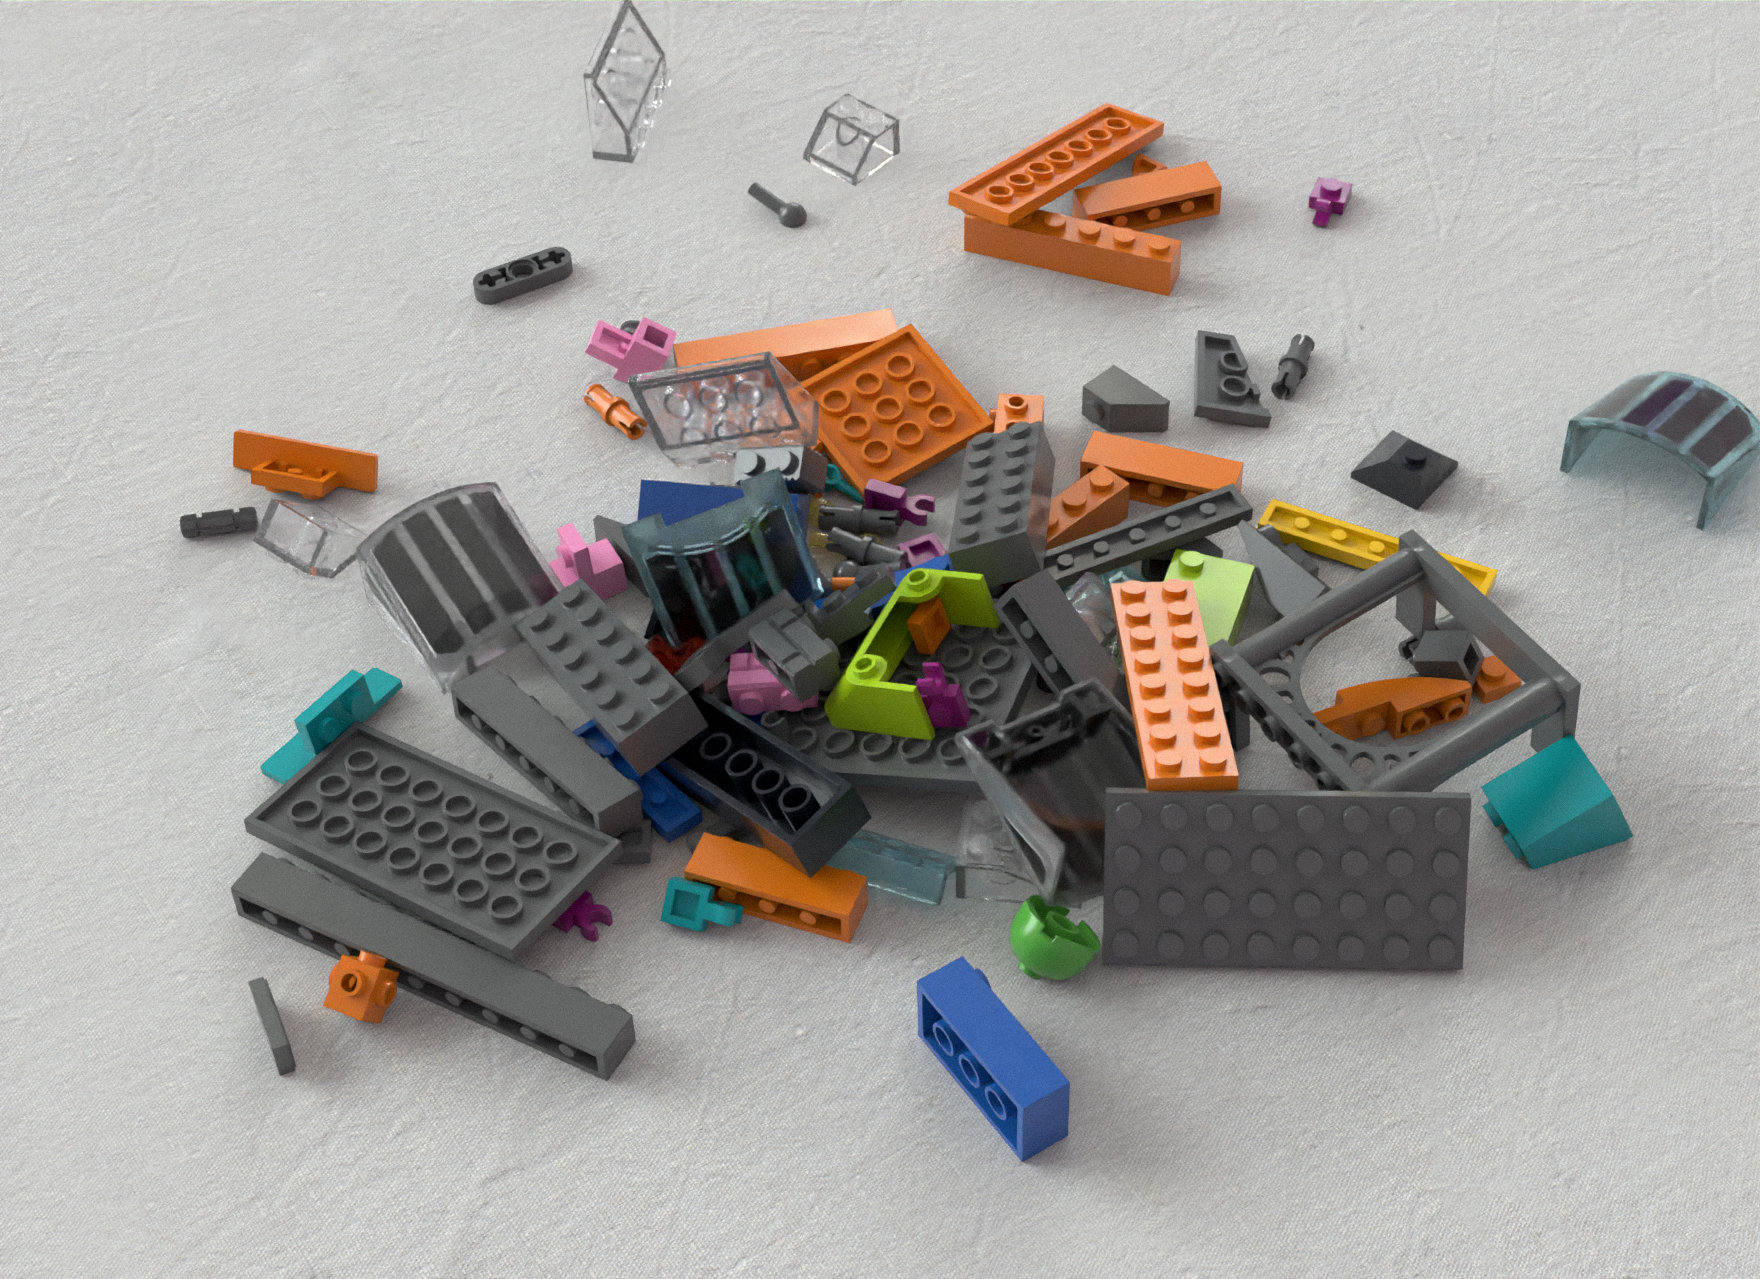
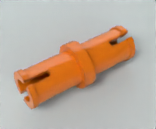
(615, 411)

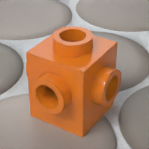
(362, 987)

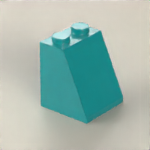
(1555, 806)

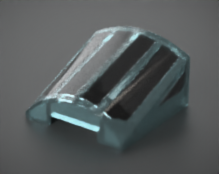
(1685, 418)
(723, 560)

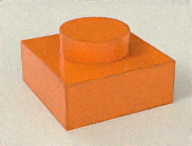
(928, 625)
(1494, 680)

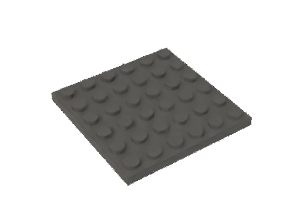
(993, 680)

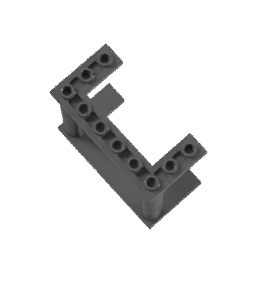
(1418, 579)

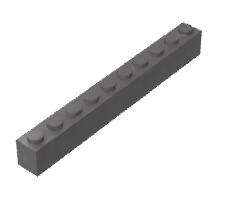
(437, 965)

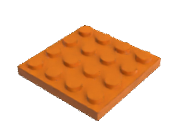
(893, 411)

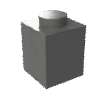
(1448, 655)

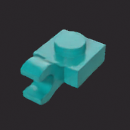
(692, 905)

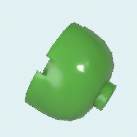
(1050, 942)

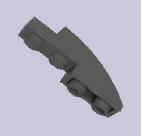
(848, 611)

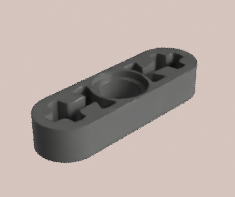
(491, 284)

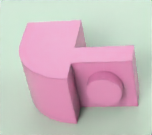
(629, 353)
(595, 564)

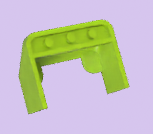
(863, 695)

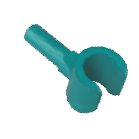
(834, 475)

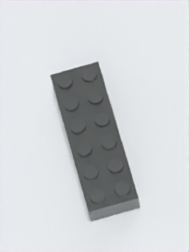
(1003, 504)
(612, 676)

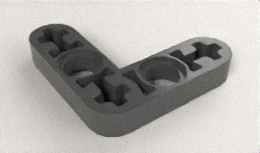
(715, 651)

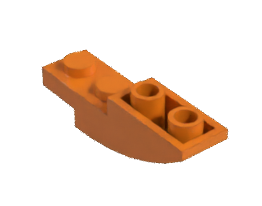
(1397, 705)

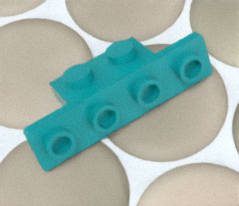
(347, 701)

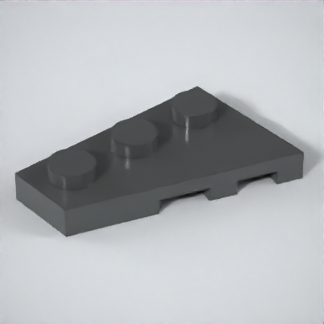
(1223, 384)

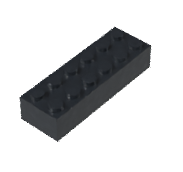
(766, 787)

